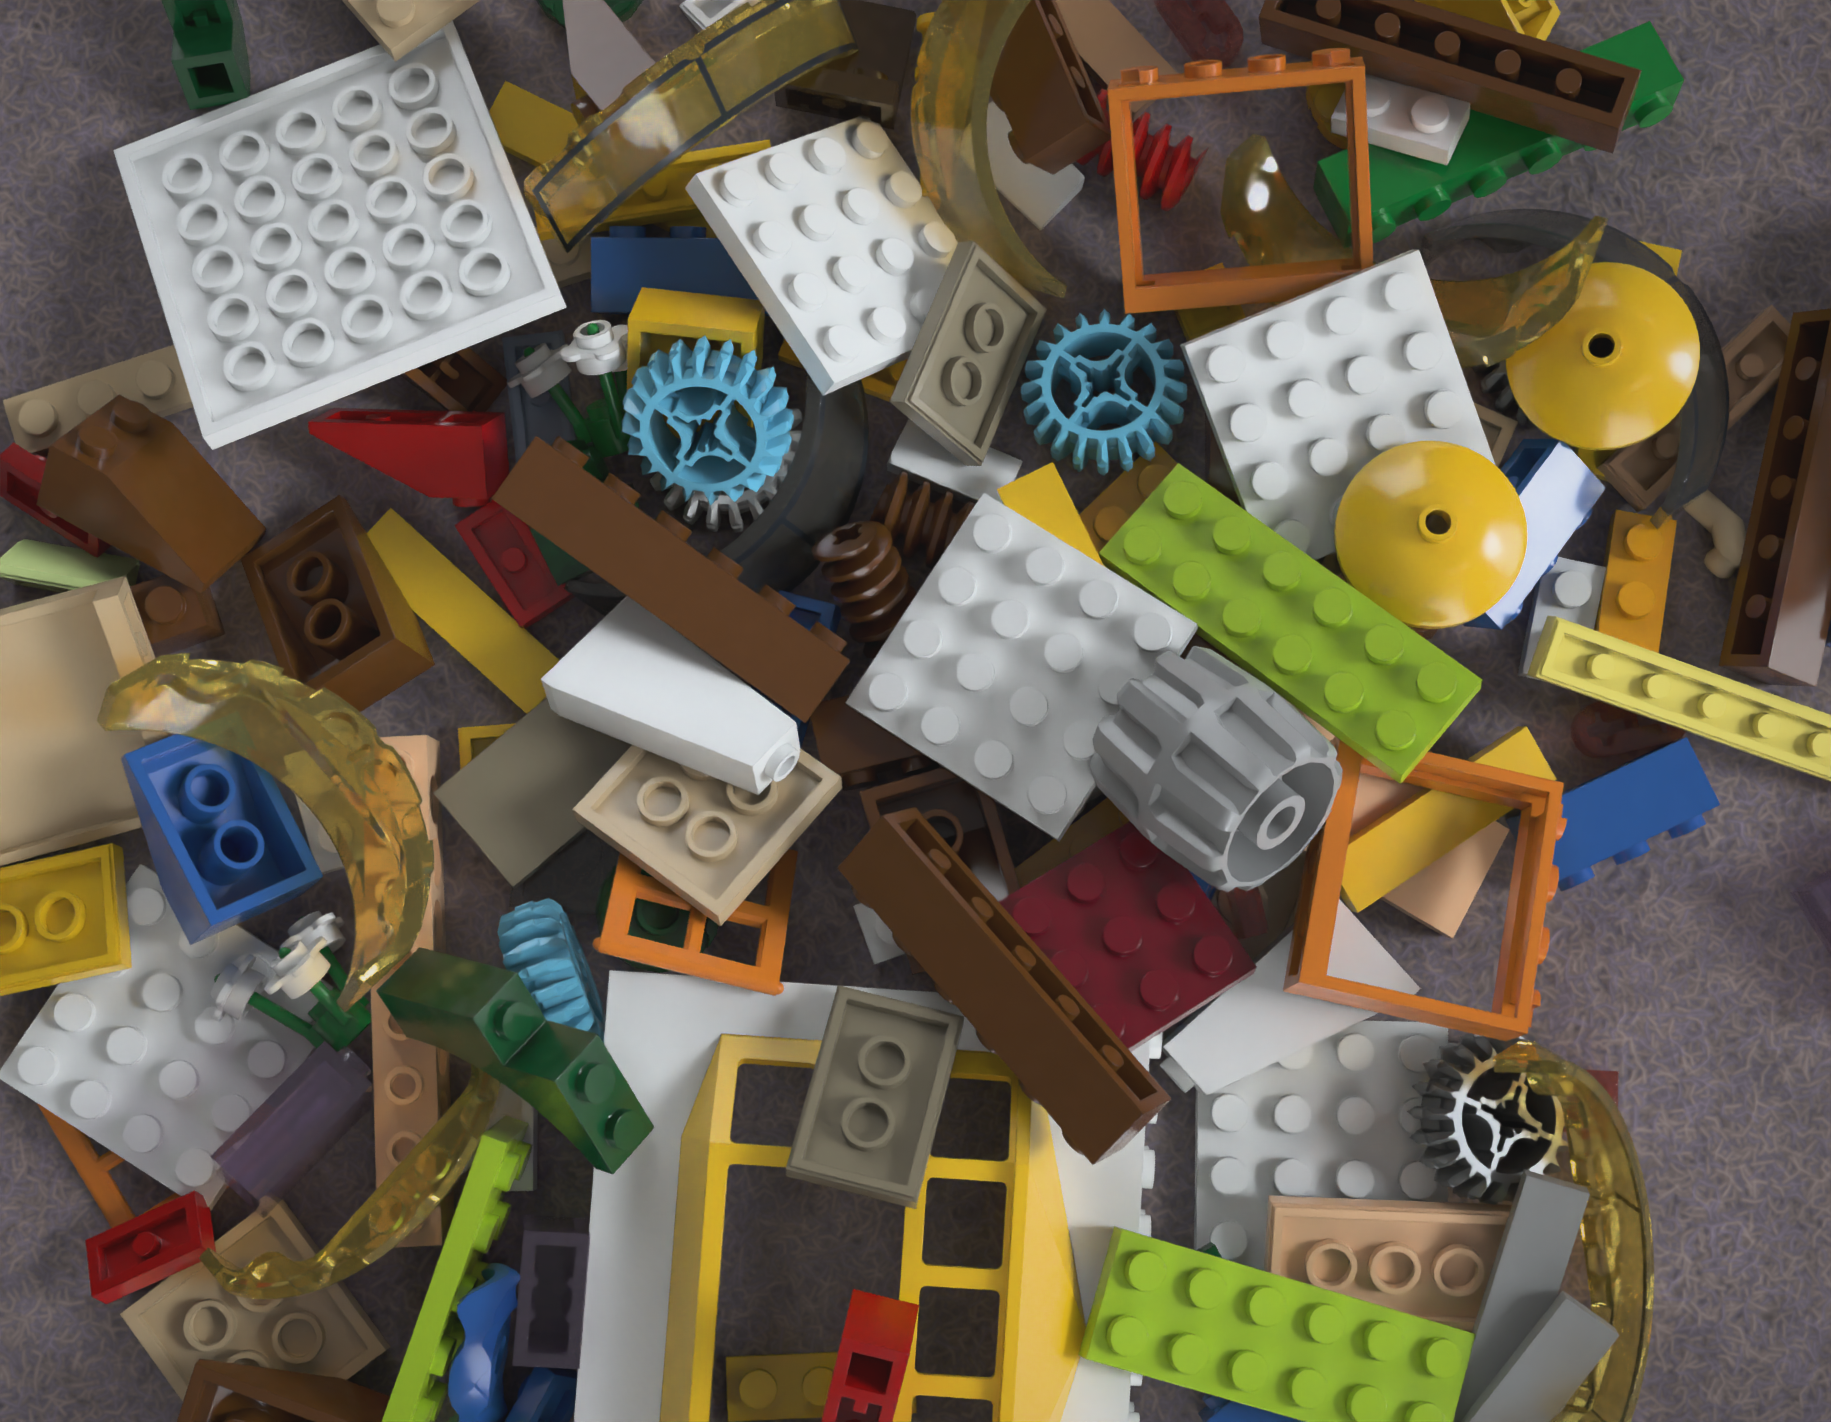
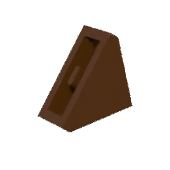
(458, 381)

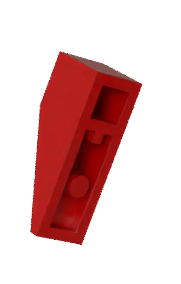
(428, 450)
(871, 1359)

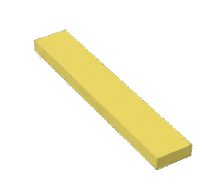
(1683, 696)

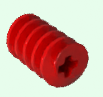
(1155, 160)

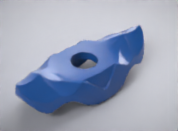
(480, 1360)

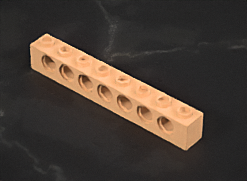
(408, 1074)

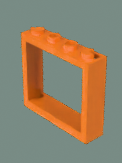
(1245, 283)
(1531, 887)

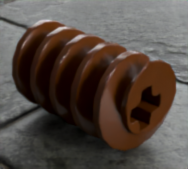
(918, 519)
(865, 580)

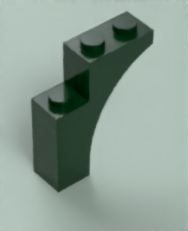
(497, 1026)

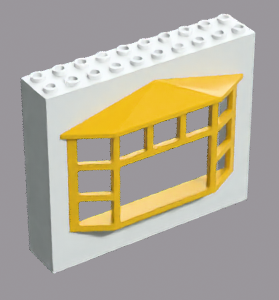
(663, 1214)

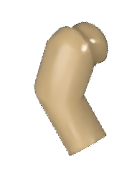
(1726, 530)

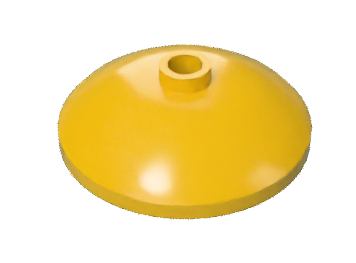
(1616, 397)
(1426, 575)

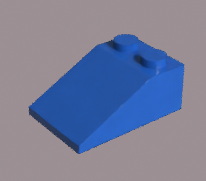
(216, 834)

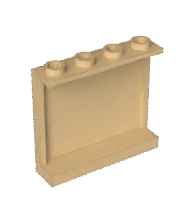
(56, 761)

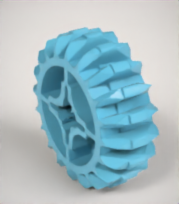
(1071, 362)
(692, 388)
(552, 964)

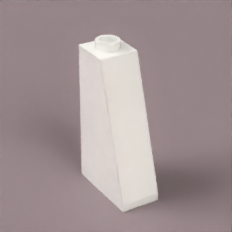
(672, 699)
(1263, 1024)

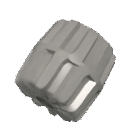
(1216, 769)

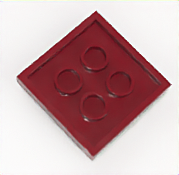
(1131, 934)

